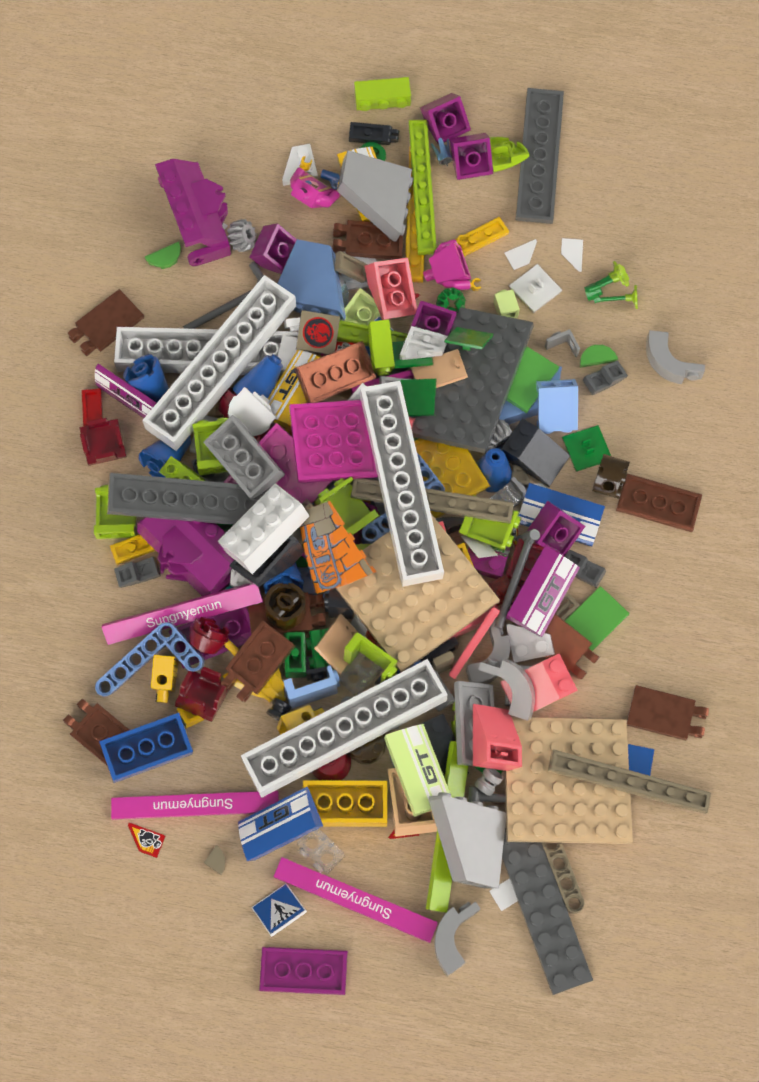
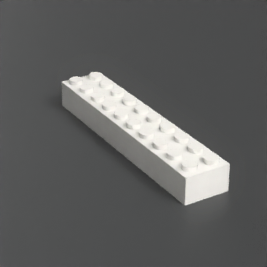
(177, 346)
(219, 362)
(401, 484)
(344, 728)

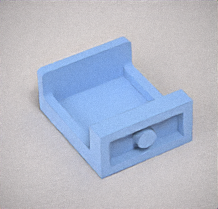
(557, 405)
(312, 692)

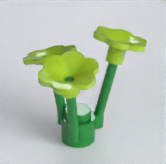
(594, 290)

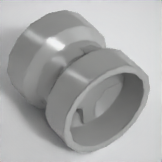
(488, 781)

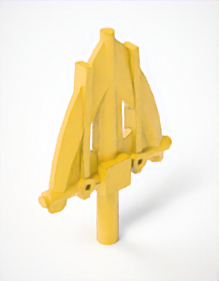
(273, 688)

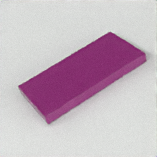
(303, 971)

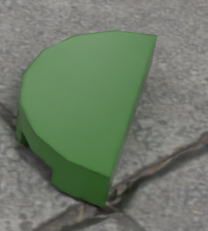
(165, 257)
(597, 355)

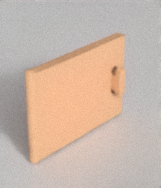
(445, 369)
(334, 641)

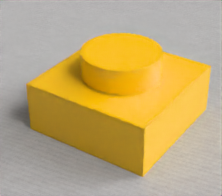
(188, 719)

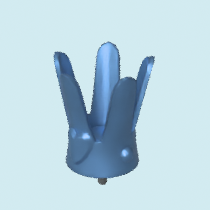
(445, 156)

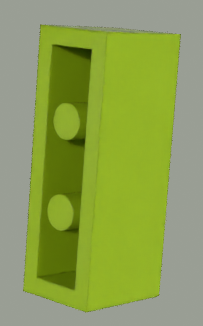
(382, 93)

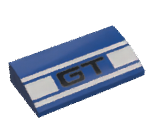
(582, 510)
(279, 824)

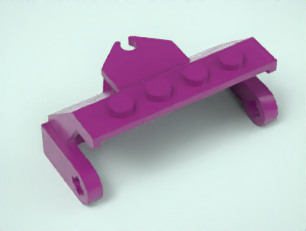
(196, 208)
(189, 552)

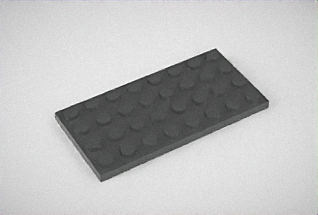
(472, 406)

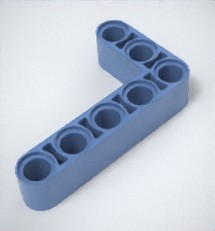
(376, 527)
(147, 655)

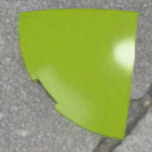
(506, 153)

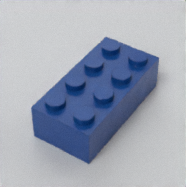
(146, 747)

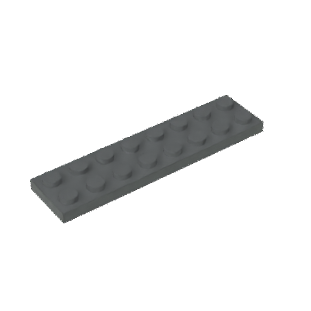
(540, 169)
(177, 499)
(545, 915)

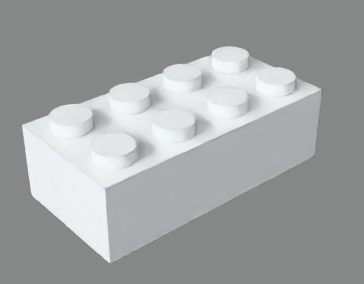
(263, 528)

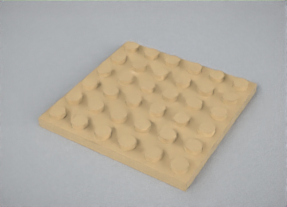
(419, 616)
(563, 808)

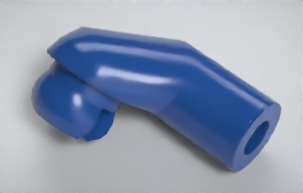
(332, 177)

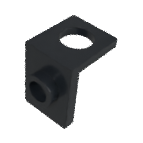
(315, 674)

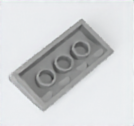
(243, 457)

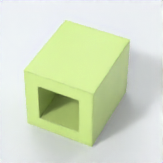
(506, 304)

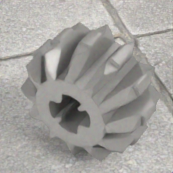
(242, 235)
(500, 435)

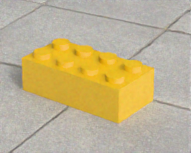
(350, 802)

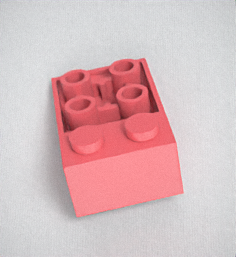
(495, 739)

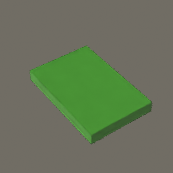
(531, 369)
(597, 617)

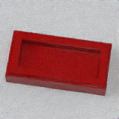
(92, 405)

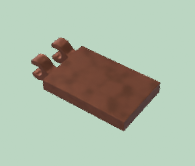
(365, 241)
(102, 322)
(257, 615)
(570, 645)
(257, 660)
(665, 713)
(94, 727)

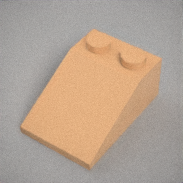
(402, 815)

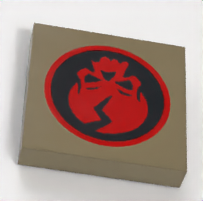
(317, 332)

